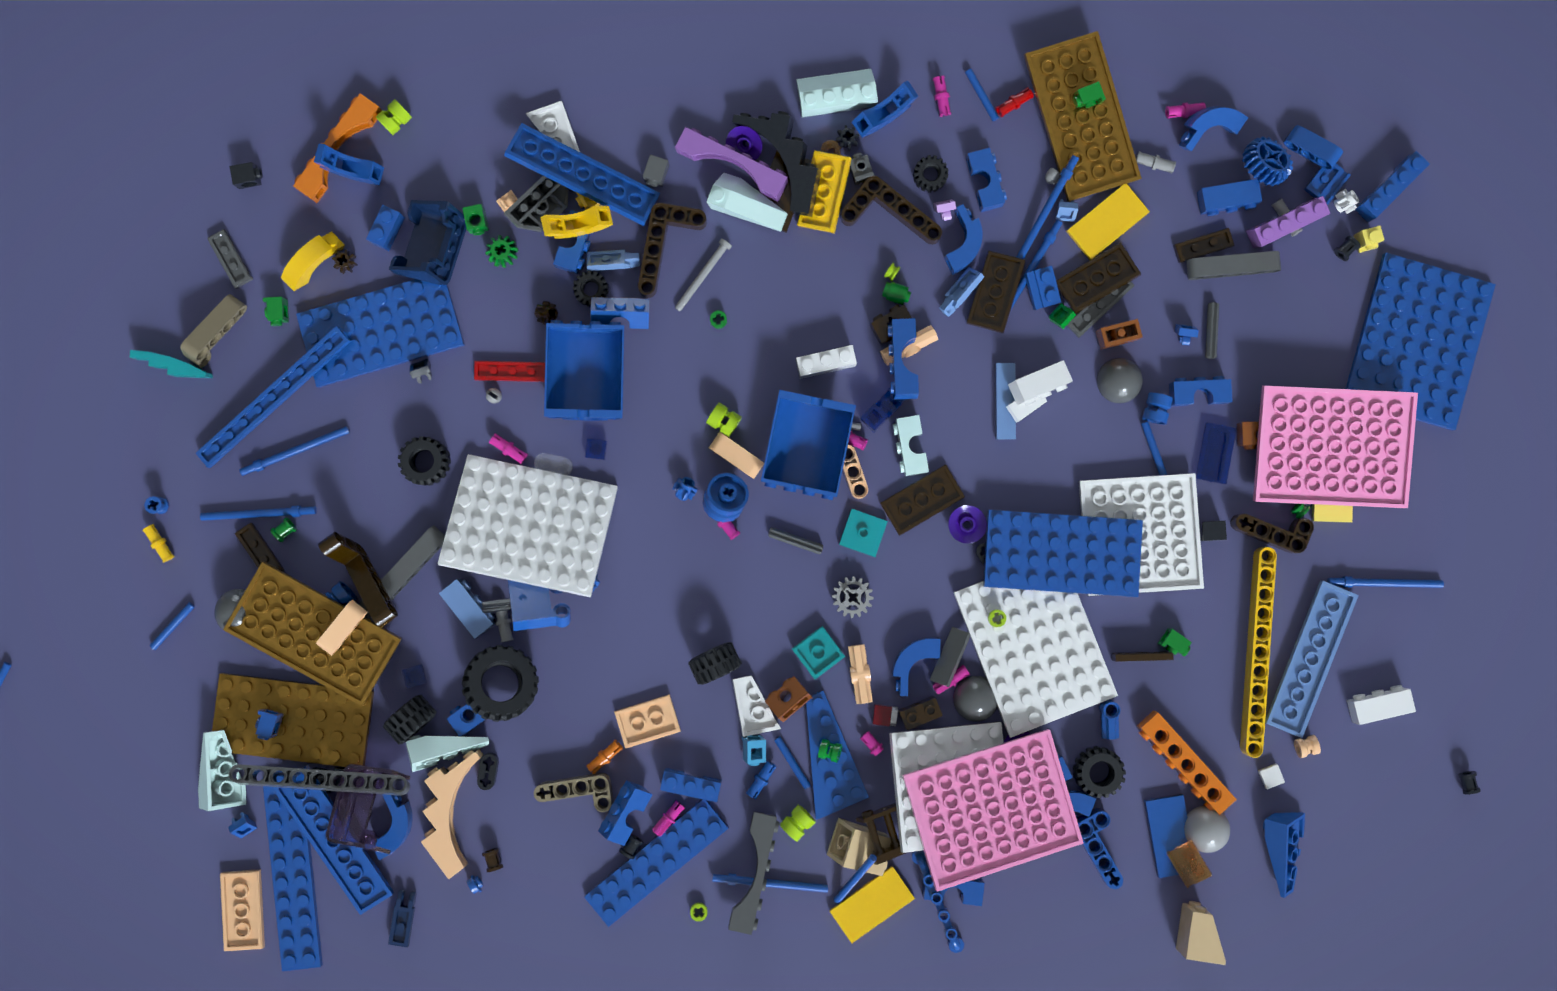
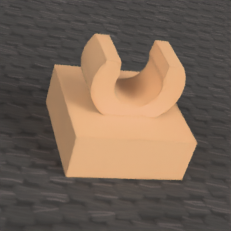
(507, 200)

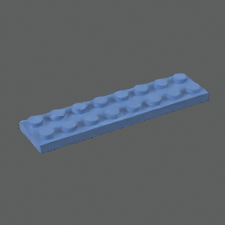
(1311, 659)

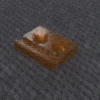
(1189, 863)

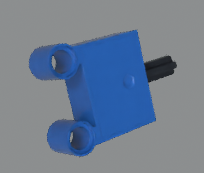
(530, 607)

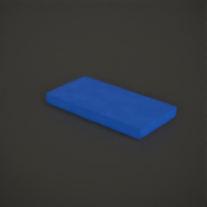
(1166, 826)

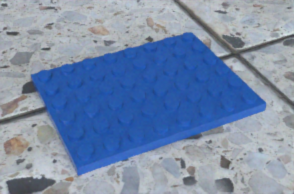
(1422, 336)

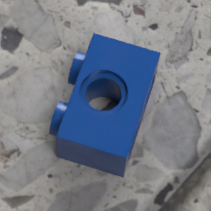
(461, 723)

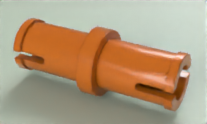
(604, 756)

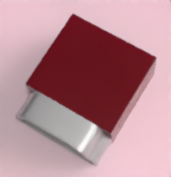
(885, 715)

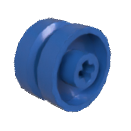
(725, 497)

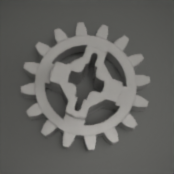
(859, 590)

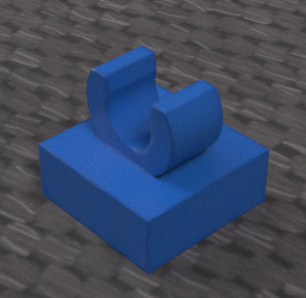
(1186, 333)
(242, 826)

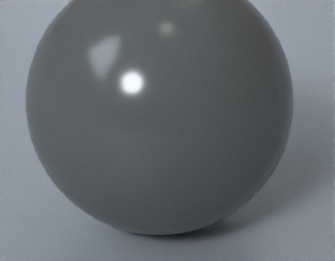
(1119, 380)
(226, 605)
(974, 699)

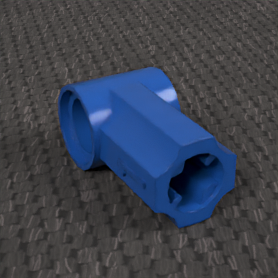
(1109, 721)

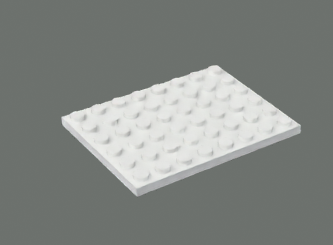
(528, 525)
(1040, 659)

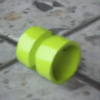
(393, 117)
(718, 415)
(795, 825)

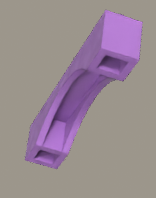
(698, 147)

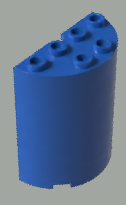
(584, 371)
(808, 444)

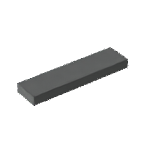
(1090, 315)

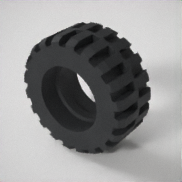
(518, 664)

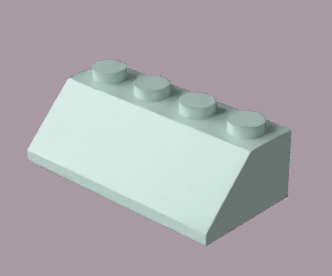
(837, 92)

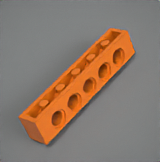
(1222, 796)

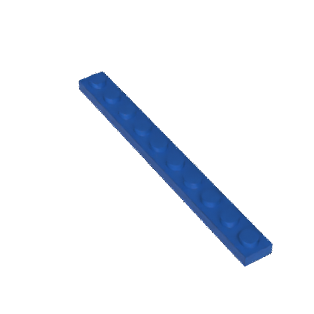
(273, 397)

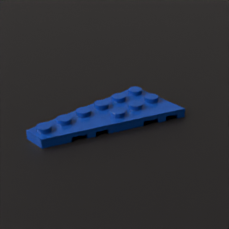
(833, 783)

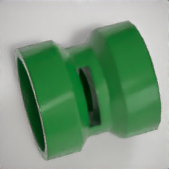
(830, 750)

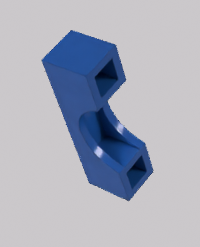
(1392, 187)
(905, 383)

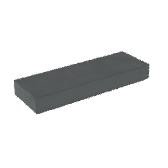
(230, 258)
(950, 657)

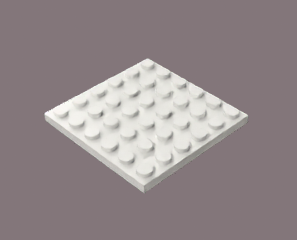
(1170, 525)
(926, 748)

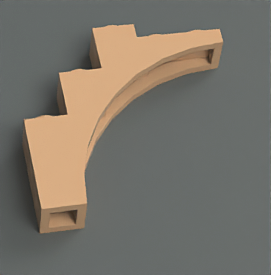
(442, 841)

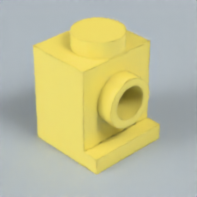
(1369, 238)

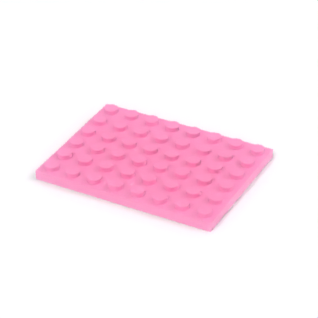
(1335, 446)
(992, 809)

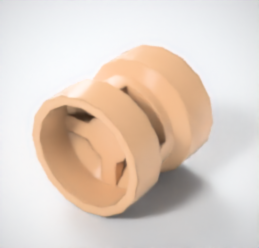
(1306, 746)

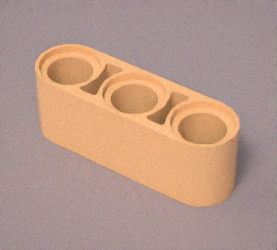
(736, 455)
(859, 479)
(341, 627)

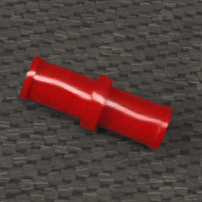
(1014, 102)

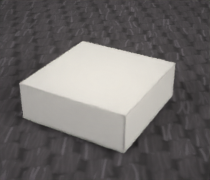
(1271, 776)

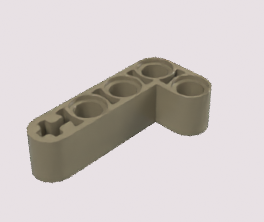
(212, 329)
(574, 791)

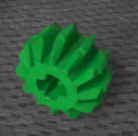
(505, 257)

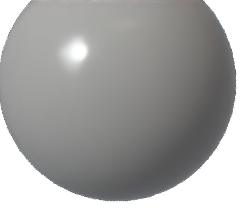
(1207, 829)

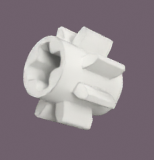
(1346, 201)

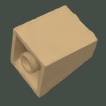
(853, 844)
(1198, 935)

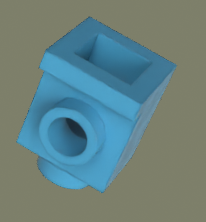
(759, 754)

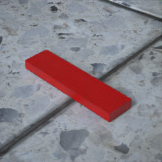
(509, 371)

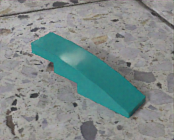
(174, 366)

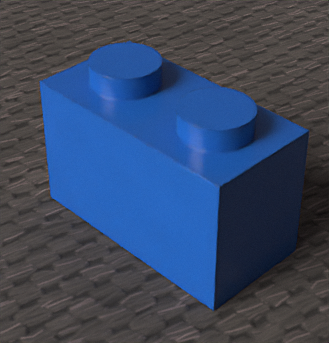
(385, 228)

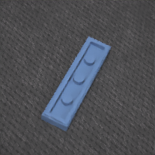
(1004, 421)

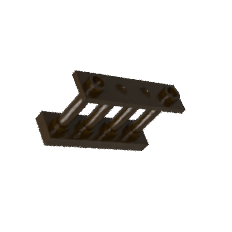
(894, 850)

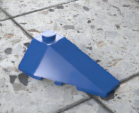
(1282, 840)

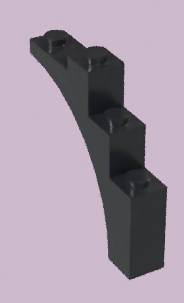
(803, 179)

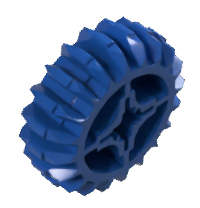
(1267, 161)

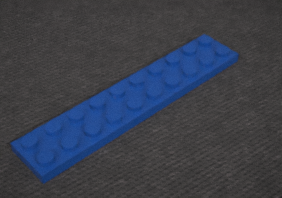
(292, 887)

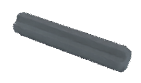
(1212, 330)
(795, 540)

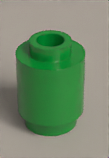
(896, 293)

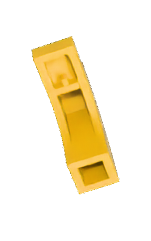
(577, 224)
(308, 258)

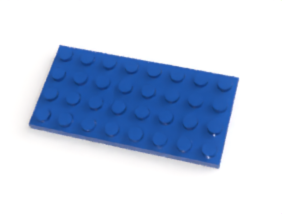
(384, 328)
(1063, 553)

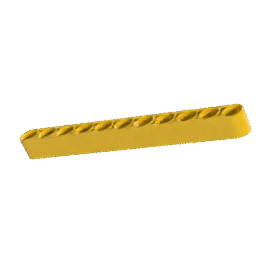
(1264, 643)

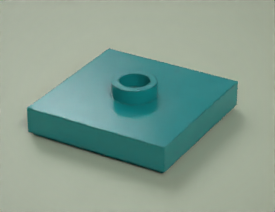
(863, 532)
(818, 652)

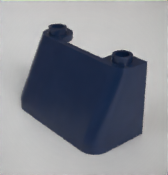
(433, 242)

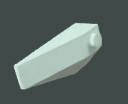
(741, 200)
(428, 750)
(215, 787)

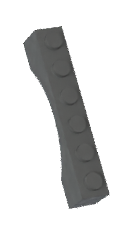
(744, 913)

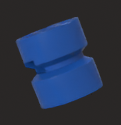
(1162, 404)
(341, 593)

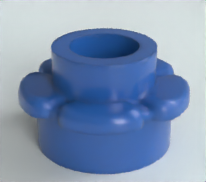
(475, 884)

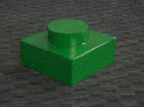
(1062, 316)

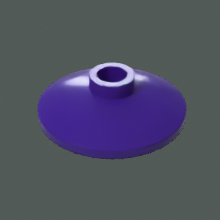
(736, 140)
(977, 524)

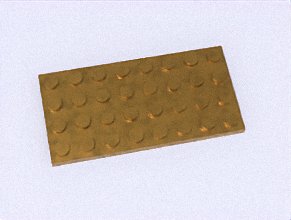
(1091, 134)
(289, 619)
(314, 727)

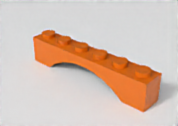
(359, 116)

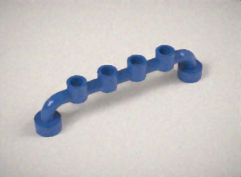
(955, 942)

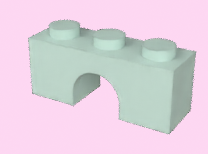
(911, 462)

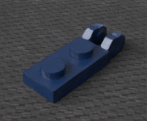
(402, 920)

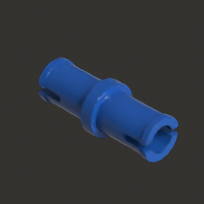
(761, 779)

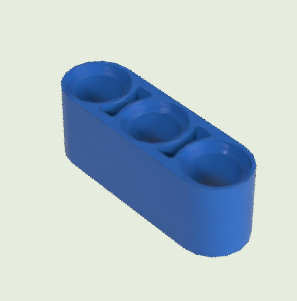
(1313, 147)

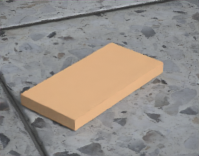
(242, 910)

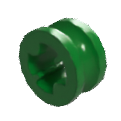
(723, 322)
(1300, 510)

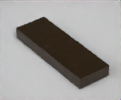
(1203, 245)
(257, 547)
(1142, 656)

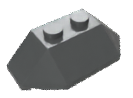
(542, 199)

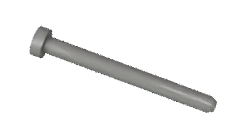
(702, 275)

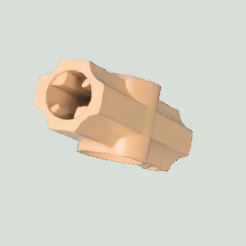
(923, 338)
(860, 674)

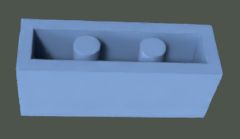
(467, 607)

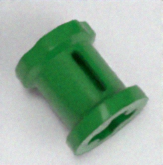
(283, 529)

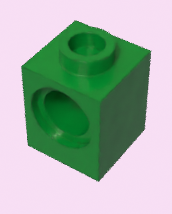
(475, 211)

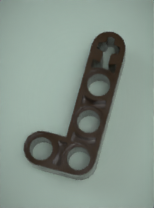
(1269, 531)

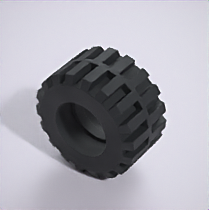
(408, 457)
(714, 663)
(409, 719)
(1112, 781)

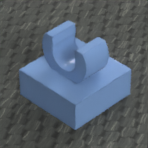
(1066, 211)

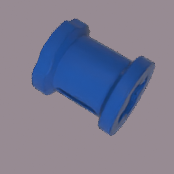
(152, 502)

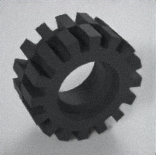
(930, 162)
(584, 279)

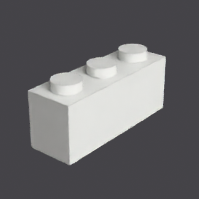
(826, 361)
(1040, 383)
(1381, 705)

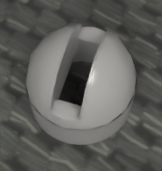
(1052, 176)
(497, 392)

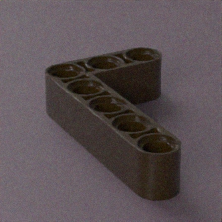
(891, 207)
(659, 241)
(362, 574)

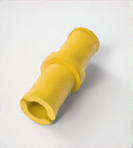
(158, 543)

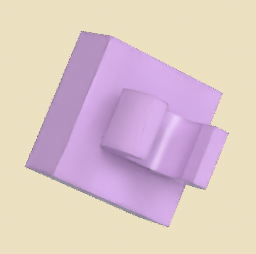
(945, 207)

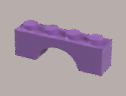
(1288, 222)

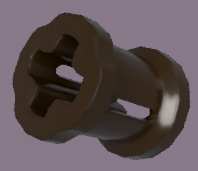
(492, 860)

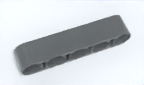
(1233, 265)

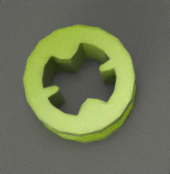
(892, 272)
(1002, 621)
(698, 918)

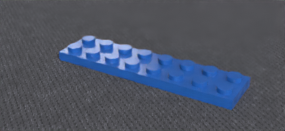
(581, 174)
(656, 862)
(349, 865)

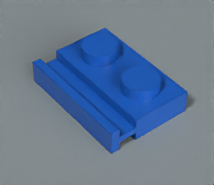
(1327, 183)
(1042, 287)

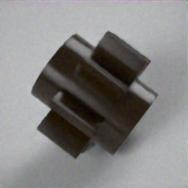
(342, 257)
(546, 312)

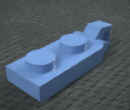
(612, 260)
(960, 290)

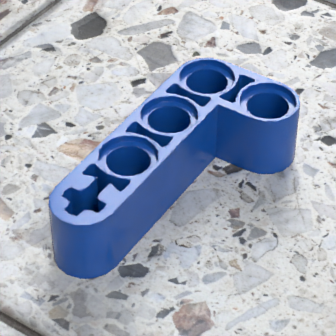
(1100, 850)

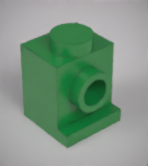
(1089, 95)
(276, 310)
(1175, 642)

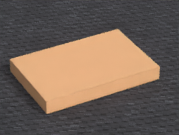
(647, 721)

